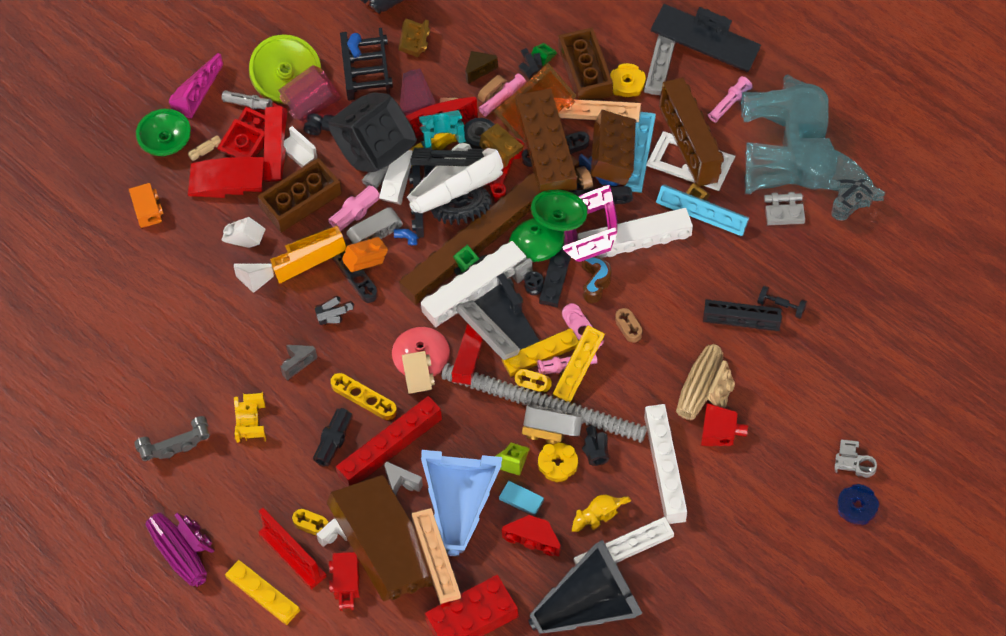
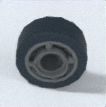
(475, 128)

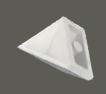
(254, 274)

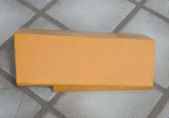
(308, 253)

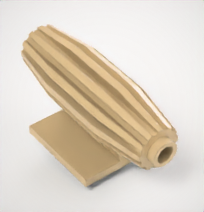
(705, 382)

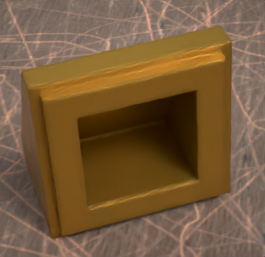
(698, 192)

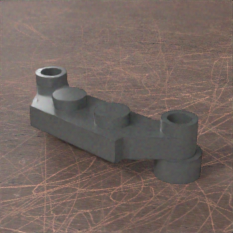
(176, 444)

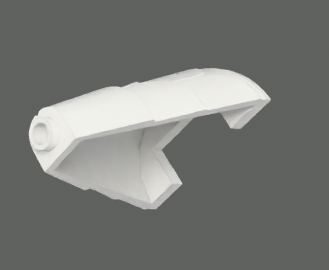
(454, 181)

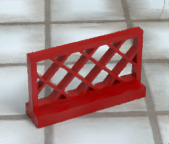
(290, 551)

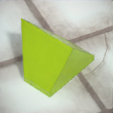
(513, 458)

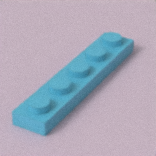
(643, 138)
(703, 210)

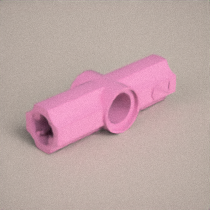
(355, 208)

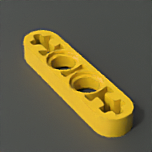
(365, 394)

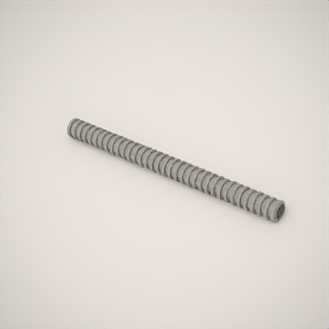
(527, 397)

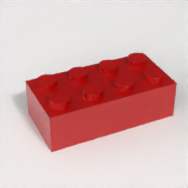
(475, 613)

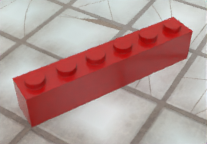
(389, 442)

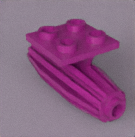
(180, 545)

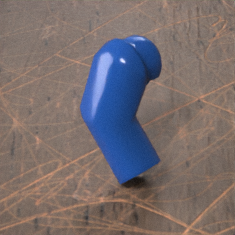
(353, 43)
(408, 234)

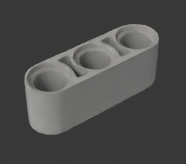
(378, 225)
(553, 420)

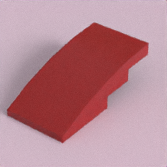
(466, 107)
(245, 134)
(226, 176)

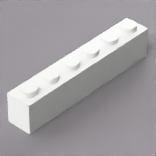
(647, 231)
(472, 284)
(665, 464)

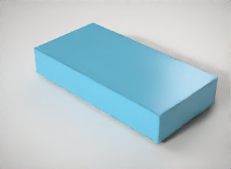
(521, 498)

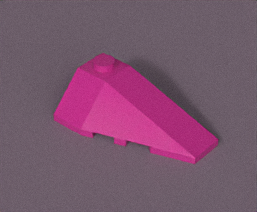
(193, 90)

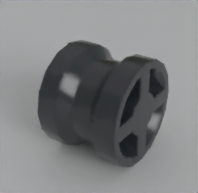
(313, 124)
(536, 279)

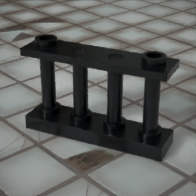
(351, 72)

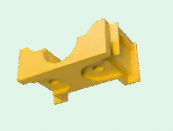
(247, 416)

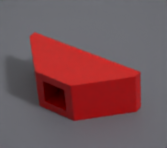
(533, 534)

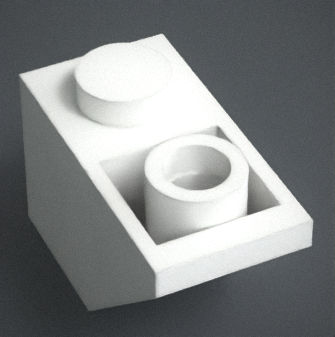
(243, 233)

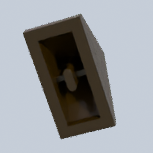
(480, 65)

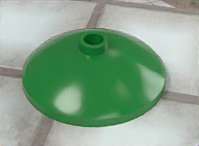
(162, 125)
(559, 210)
(536, 240)

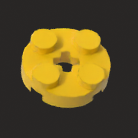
(627, 89)
(563, 452)

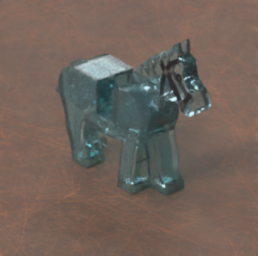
(805, 153)

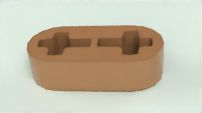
(491, 88)
(584, 177)
(631, 323)

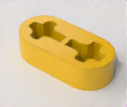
(532, 384)
(312, 519)

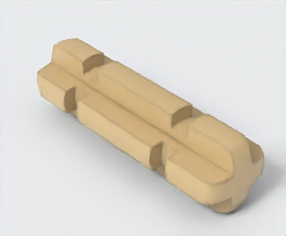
(204, 148)

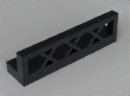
(726, 314)

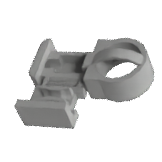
(849, 462)

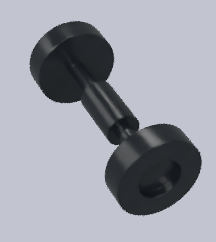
(782, 302)

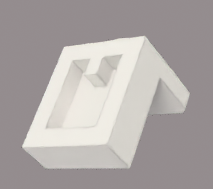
(329, 533)

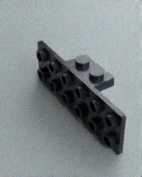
(706, 34)
(505, 310)

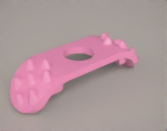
(575, 319)

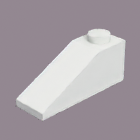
(396, 179)

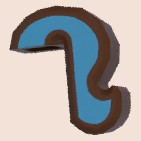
(599, 280)

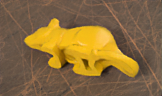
(601, 508)

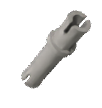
(241, 99)

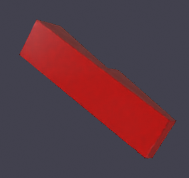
(274, 143)
(467, 357)

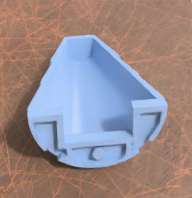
(458, 494)

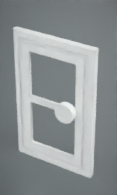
(654, 162)

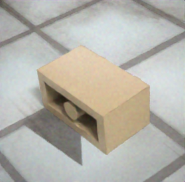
(417, 372)

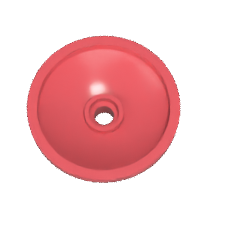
(433, 344)

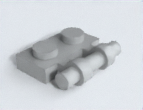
(784, 214)

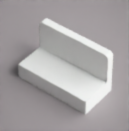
(299, 148)

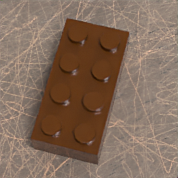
(585, 65)
(613, 147)
(299, 194)

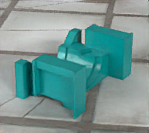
(442, 123)

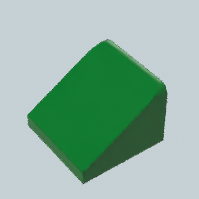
(545, 51)
(465, 258)

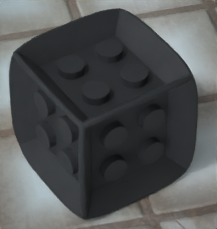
(372, 132)

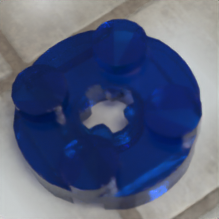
(862, 514)

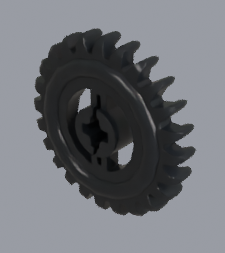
(464, 206)

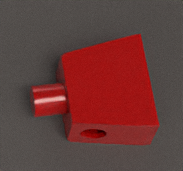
(721, 427)

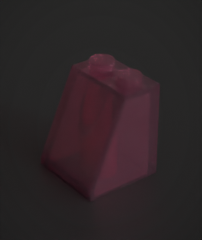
(415, 92)
(309, 93)

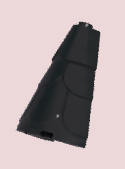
(586, 596)

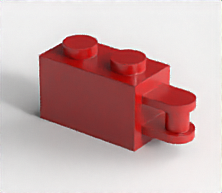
(345, 578)

